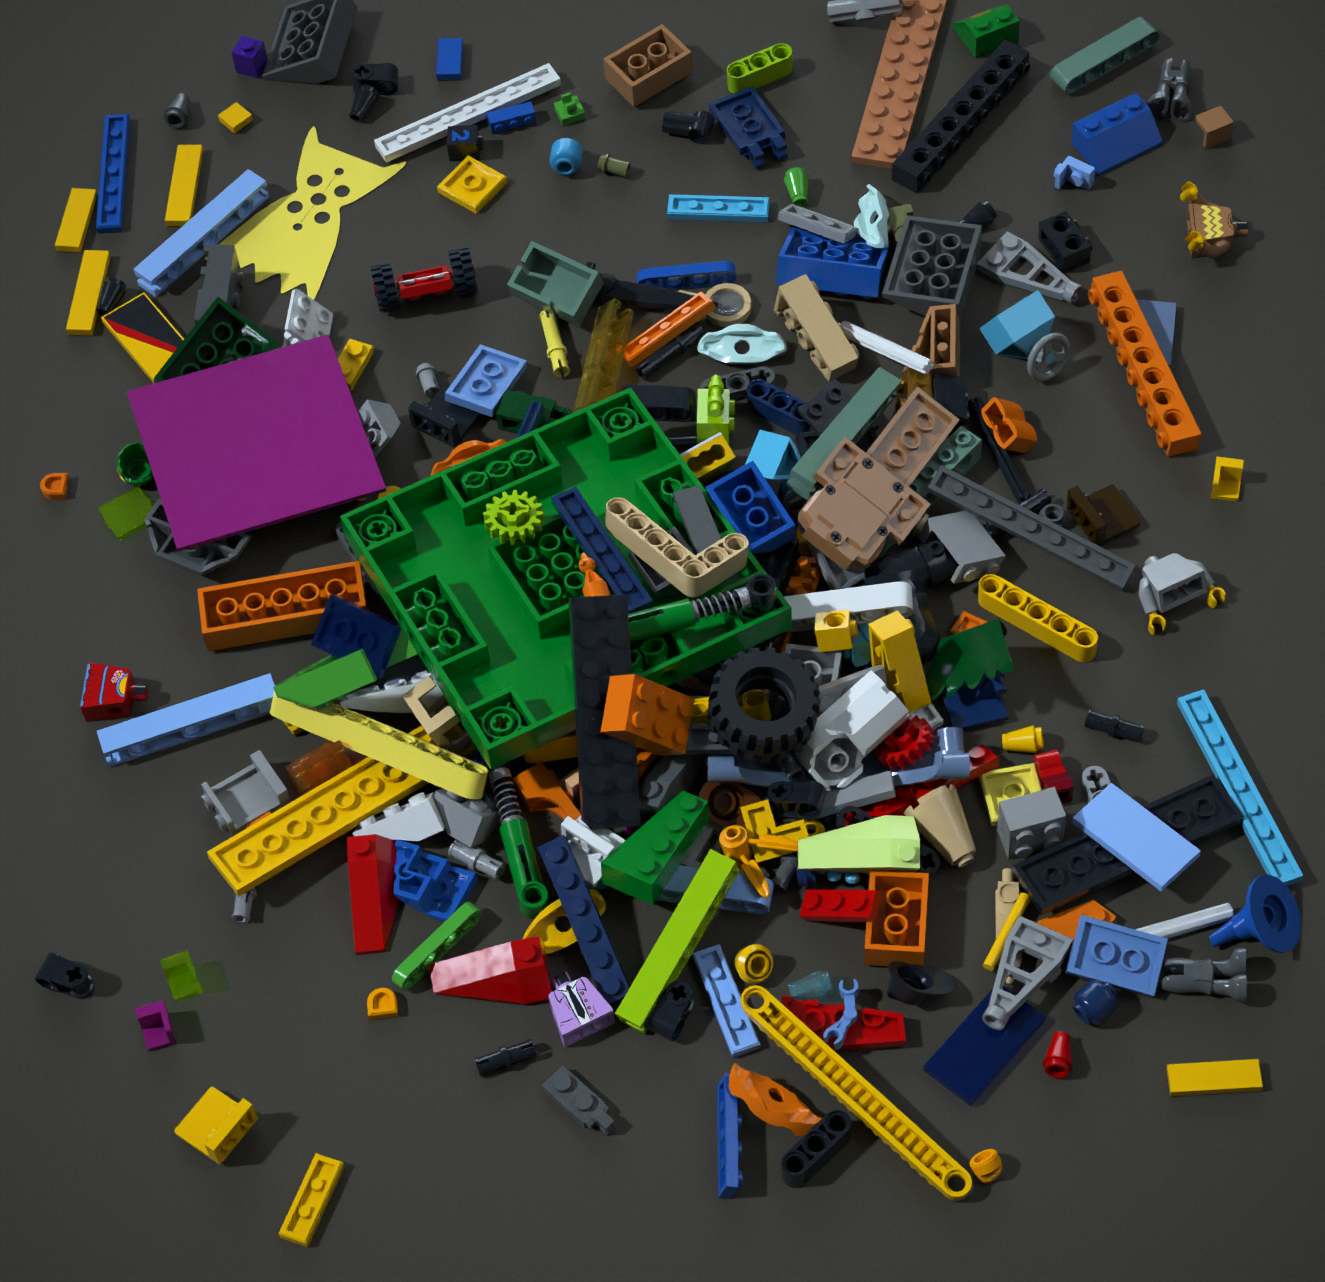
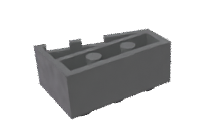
(221, 280)

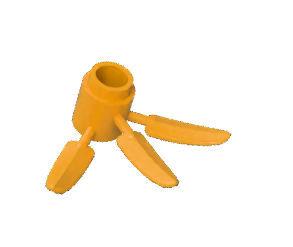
(738, 847)

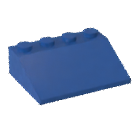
(833, 265)

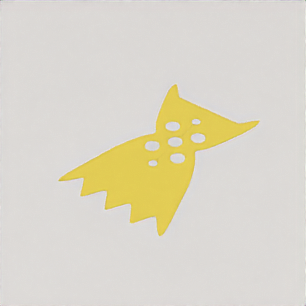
(306, 253)

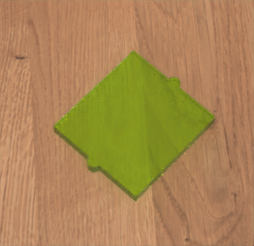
(126, 512)

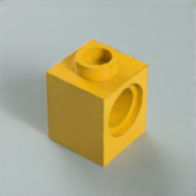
(835, 630)

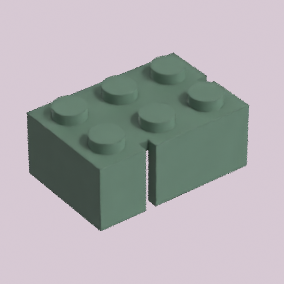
(555, 283)

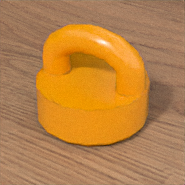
(985, 1163)

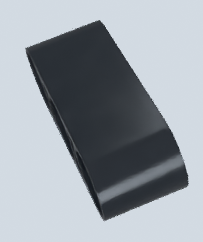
(666, 402)
(811, 1161)

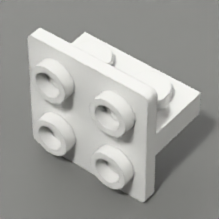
(305, 319)
(590, 846)

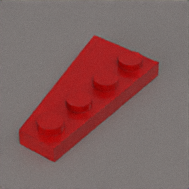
(871, 1029)

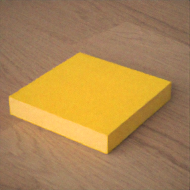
(472, 184)

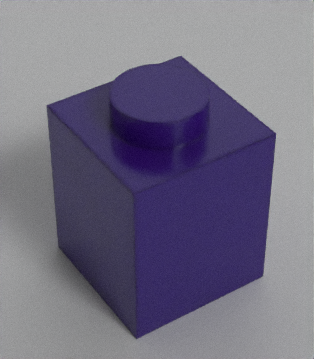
(249, 56)

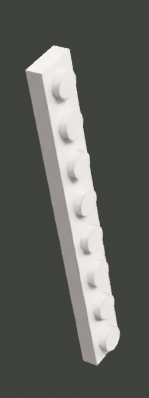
(467, 112)

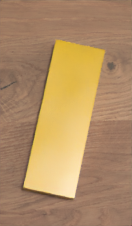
(76, 220)
(1214, 1077)
(311, 1200)

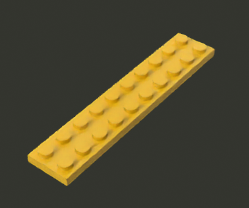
(317, 818)

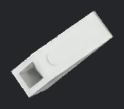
(409, 822)

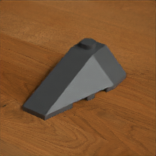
(666, 780)

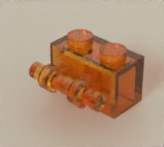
(318, 766)

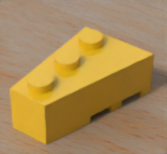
(896, 650)

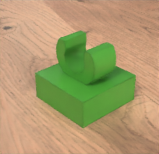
(569, 109)

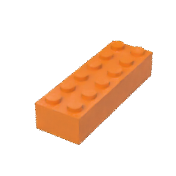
(275, 604)

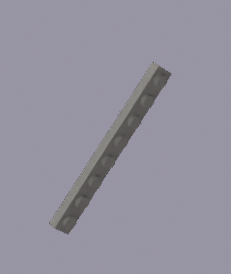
(1031, 528)

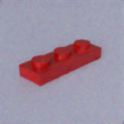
(841, 905)

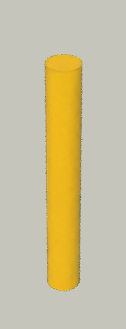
(998, 946)

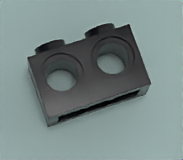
(1065, 242)

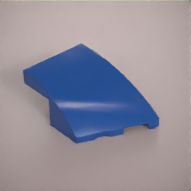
(430, 882)

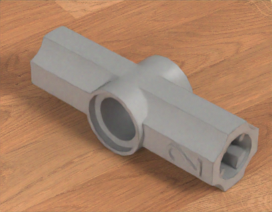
(861, 9)

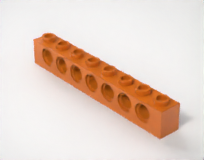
(1152, 378)

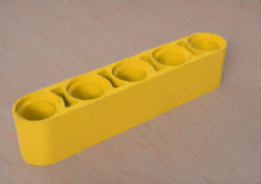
(1043, 629)

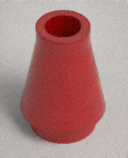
(1058, 1057)

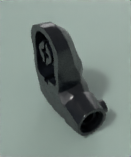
(921, 567)

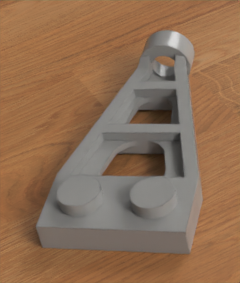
(1006, 253)
(1033, 940)

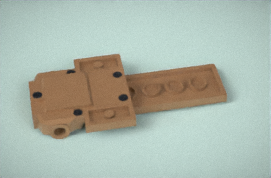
(870, 491)

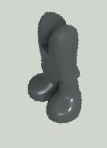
(1172, 84)
(1198, 976)

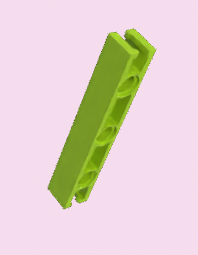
(678, 939)

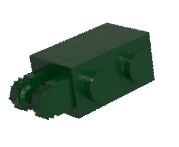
(515, 406)

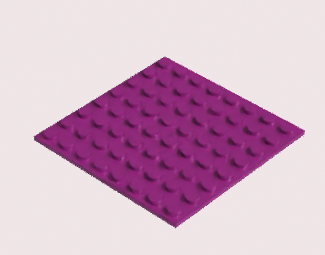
(254, 442)

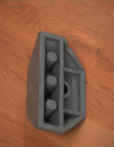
(196, 559)

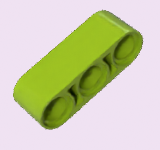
(760, 68)

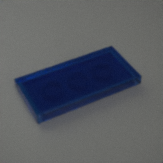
(978, 1052)

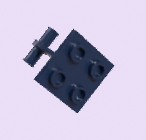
(977, 706)

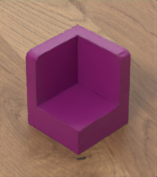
(156, 1025)

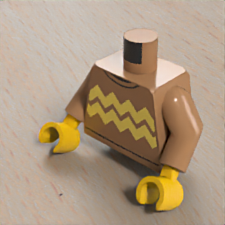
(1209, 225)

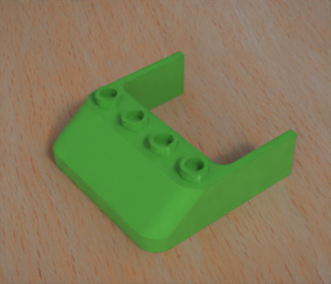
(334, 677)

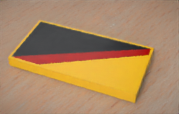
(143, 333)

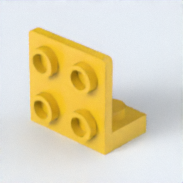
(216, 1124)

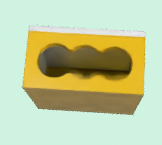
(709, 458)

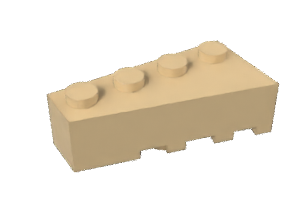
(816, 327)

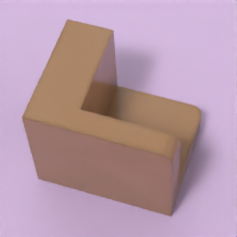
(1216, 126)

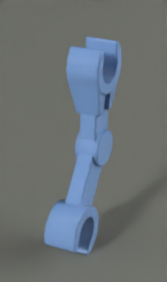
(841, 1027)

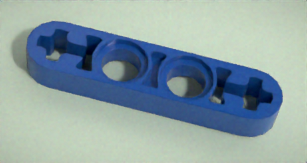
(722, 273)

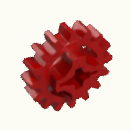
(906, 743)

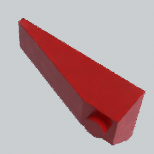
(372, 891)
(503, 972)

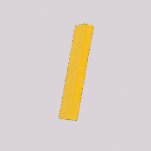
(184, 185)
(87, 292)

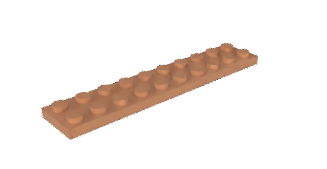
(898, 83)

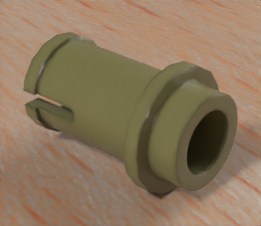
(612, 165)

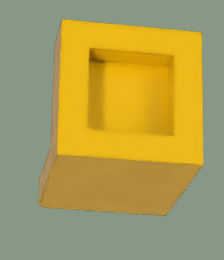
(1227, 479)

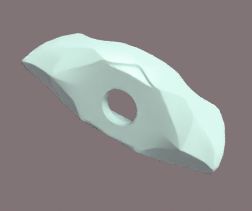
(873, 232)
(721, 344)

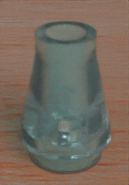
(812, 986)

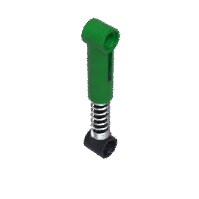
(678, 615)
(517, 843)

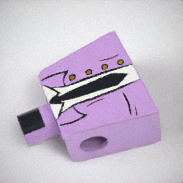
(578, 1008)

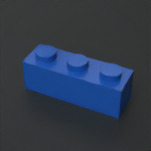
(511, 117)

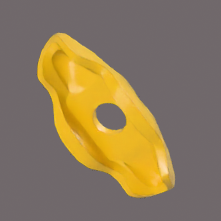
(545, 927)

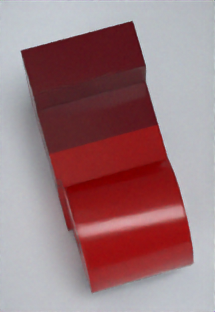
(1053, 774)

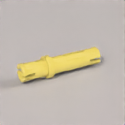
(556, 350)

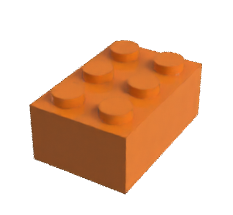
(647, 715)
(901, 918)

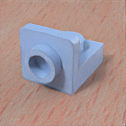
(1074, 171)

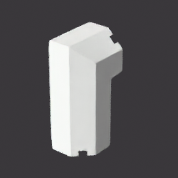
(851, 732)

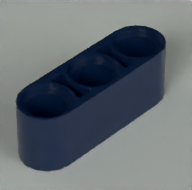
(776, 406)

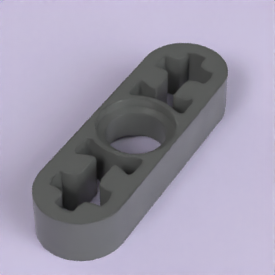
(744, 377)

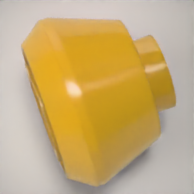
(754, 963)

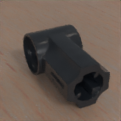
(694, 126)

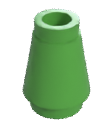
(797, 185)

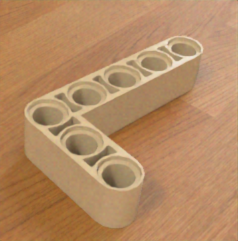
(668, 557)

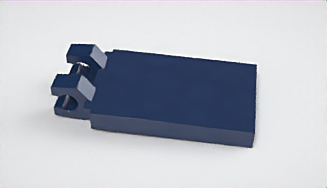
(750, 125)

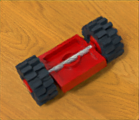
(426, 281)

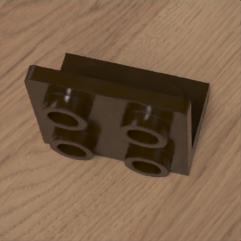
(1102, 513)

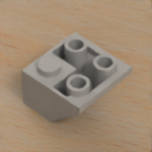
(379, 423)
(468, 819)

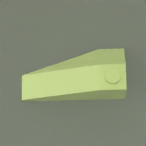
(874, 844)

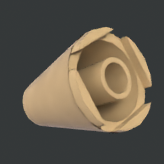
(944, 825)

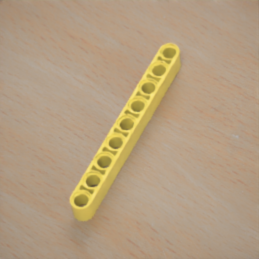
(387, 746)

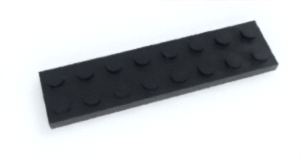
(604, 763)
(1086, 866)

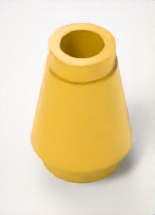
(1024, 740)

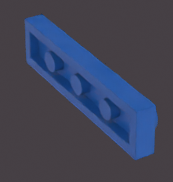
(728, 1146)

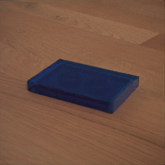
(350, 627)

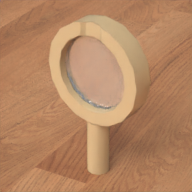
(735, 303)

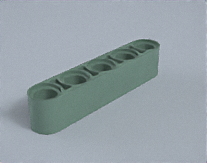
(1104, 55)

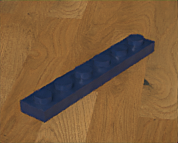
(600, 547)
(585, 919)

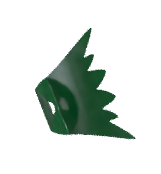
(968, 657)

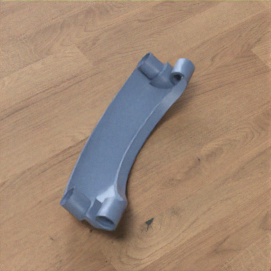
(944, 761)

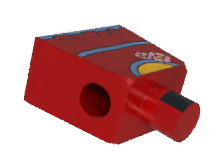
(109, 692)

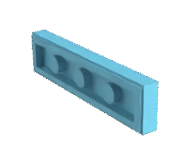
(718, 208)

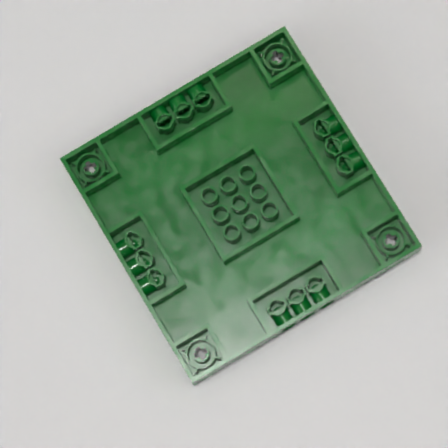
(497, 613)

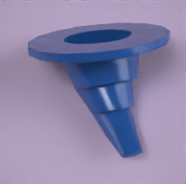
(1267, 916)

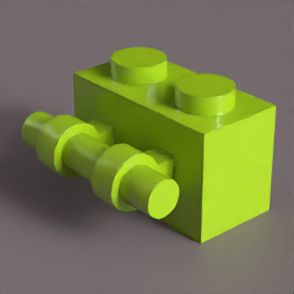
(714, 411)

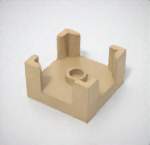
(436, 717)

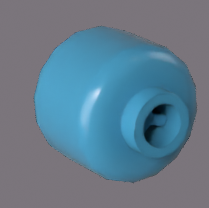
(566, 156)

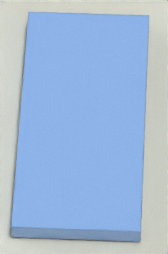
(1136, 837)

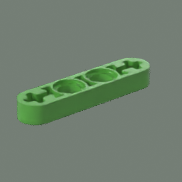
(436, 945)

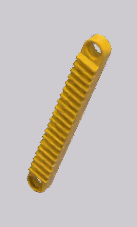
(856, 1093)

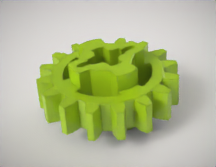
(513, 517)

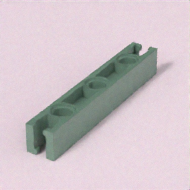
(851, 423)

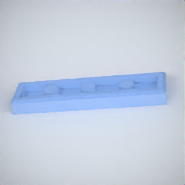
(726, 1001)

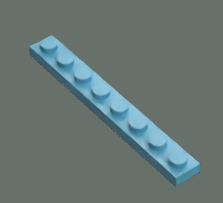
(1237, 782)

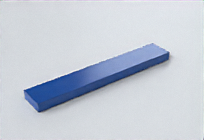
(113, 174)

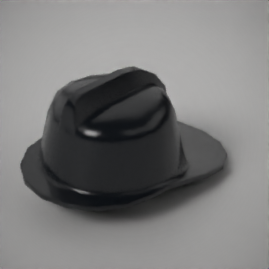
(916, 982)

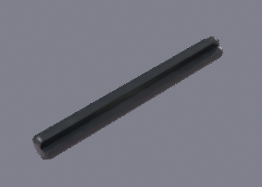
(1001, 455)

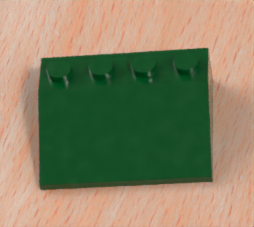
(216, 339)

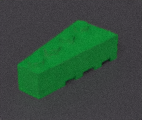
(657, 849)

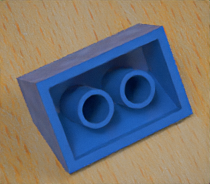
(1116, 134)
(753, 509)

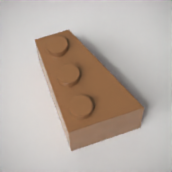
(940, 339)

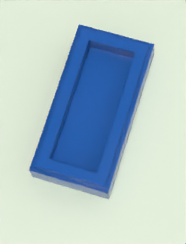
(449, 59)

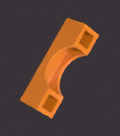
(541, 792)

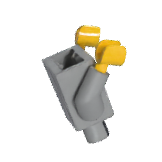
(1173, 582)

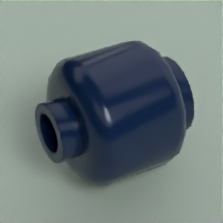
(1095, 1002)

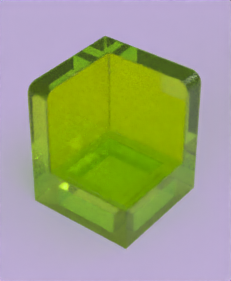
(181, 976)

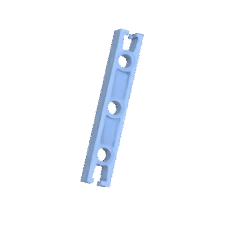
(206, 227)
(187, 720)

